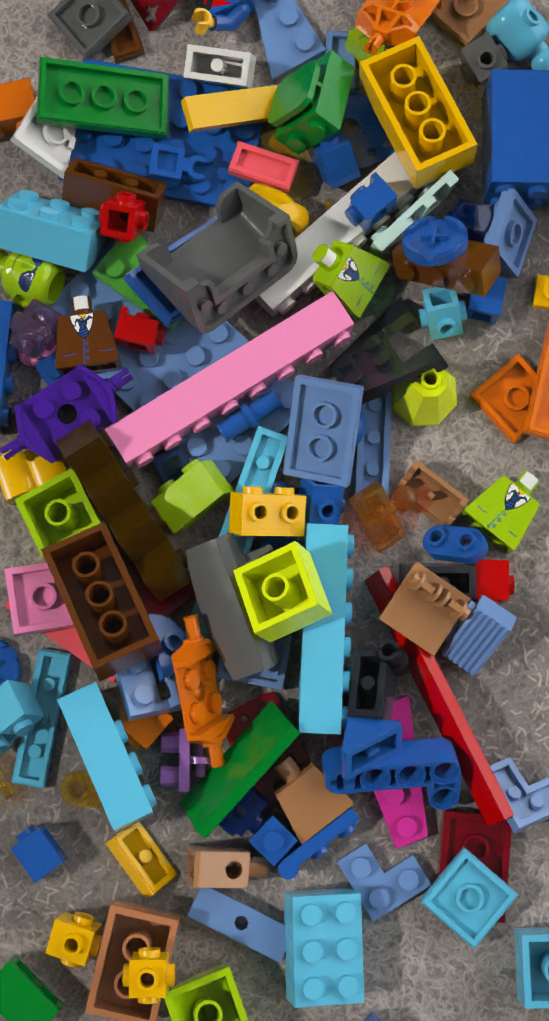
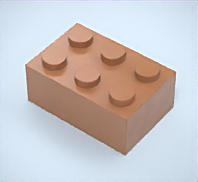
(127, 930)

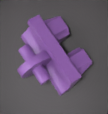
(180, 775)

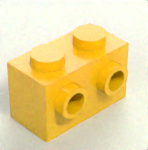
(267, 513)

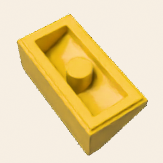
(141, 859)

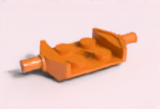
(393, 21)
(199, 692)

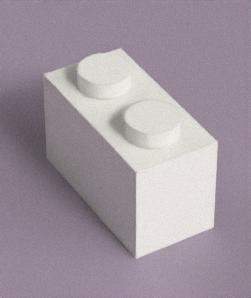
(219, 66)

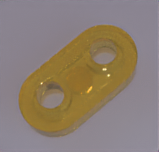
(88, 799)

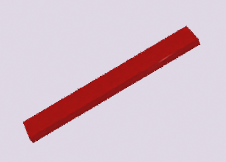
(446, 711)

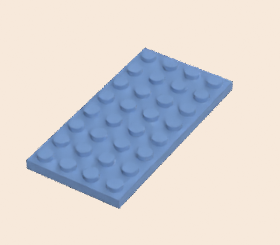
(180, 357)

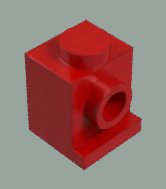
(139, 331)

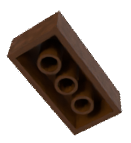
(102, 601)

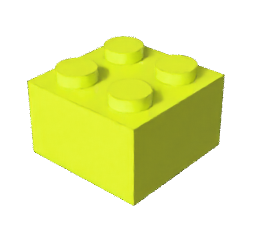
(282, 592)

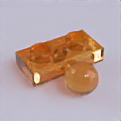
(379, 515)

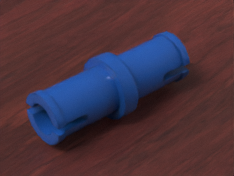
(249, 416)

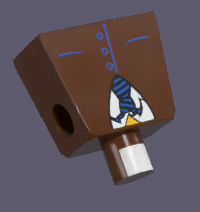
(85, 340)

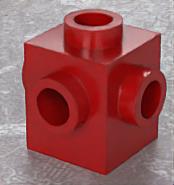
(114, 222)

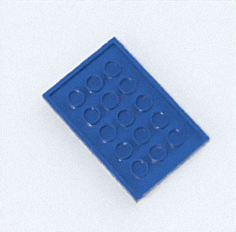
(134, 152)

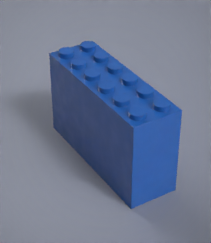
(516, 136)

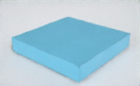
(468, 897)

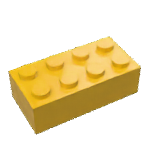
(417, 112)

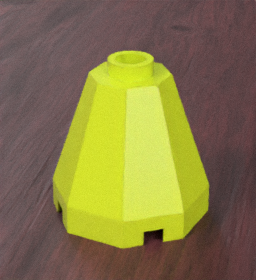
(426, 400)

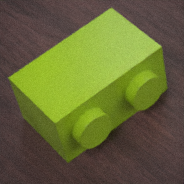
(192, 495)

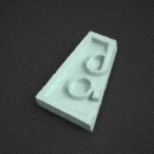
(428, 200)

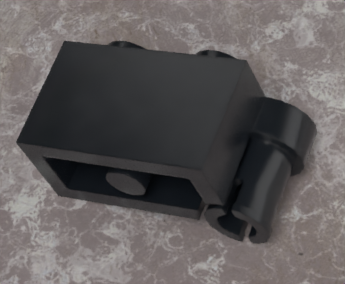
(375, 680)

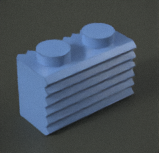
(478, 635)

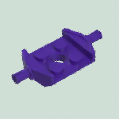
(39, 415)

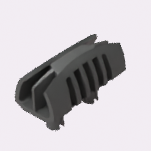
(223, 606)

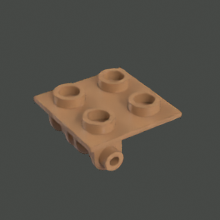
(425, 608)

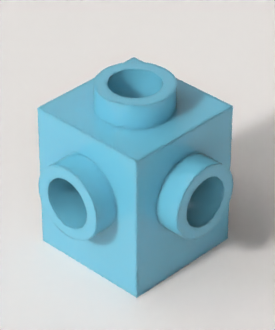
(445, 318)

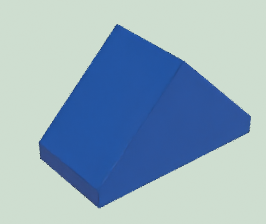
(368, 744)

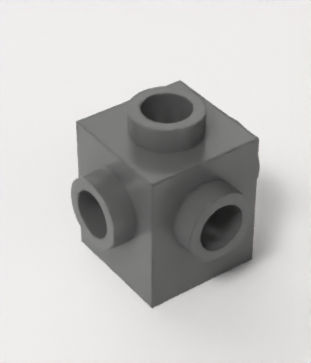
(478, 51)

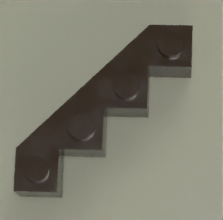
(120, 503)

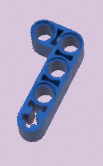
(420, 764)

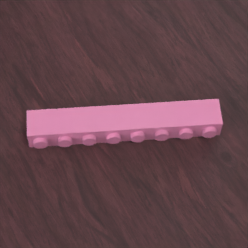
(231, 380)

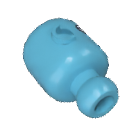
(521, 33)

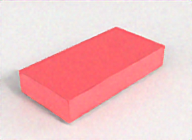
(263, 166)

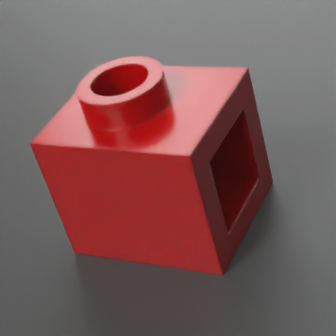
(494, 580)

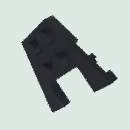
(374, 362)

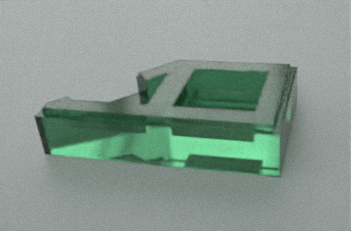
(381, 299)

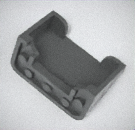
(226, 261)

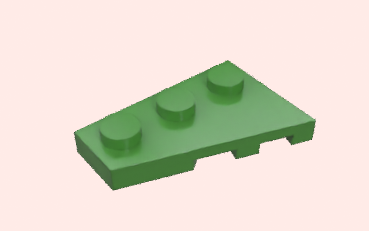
(116, 265)

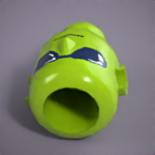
(30, 279)

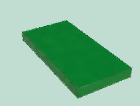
(102, 98)
(245, 764)

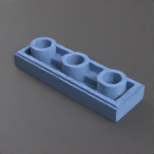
(219, 913)

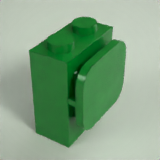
(311, 102)

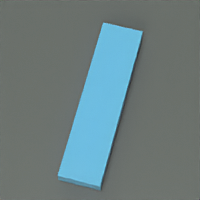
(37, 747)

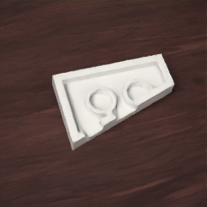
(44, 142)

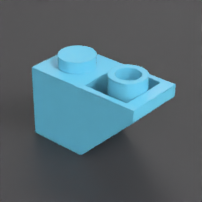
(17, 712)

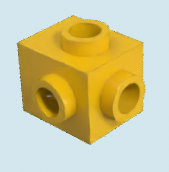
(75, 939)
(149, 961)

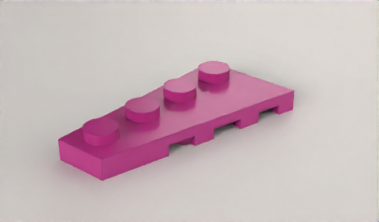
(403, 808)

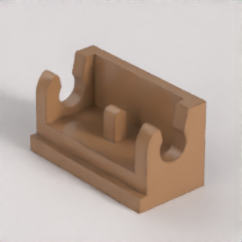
(435, 496)

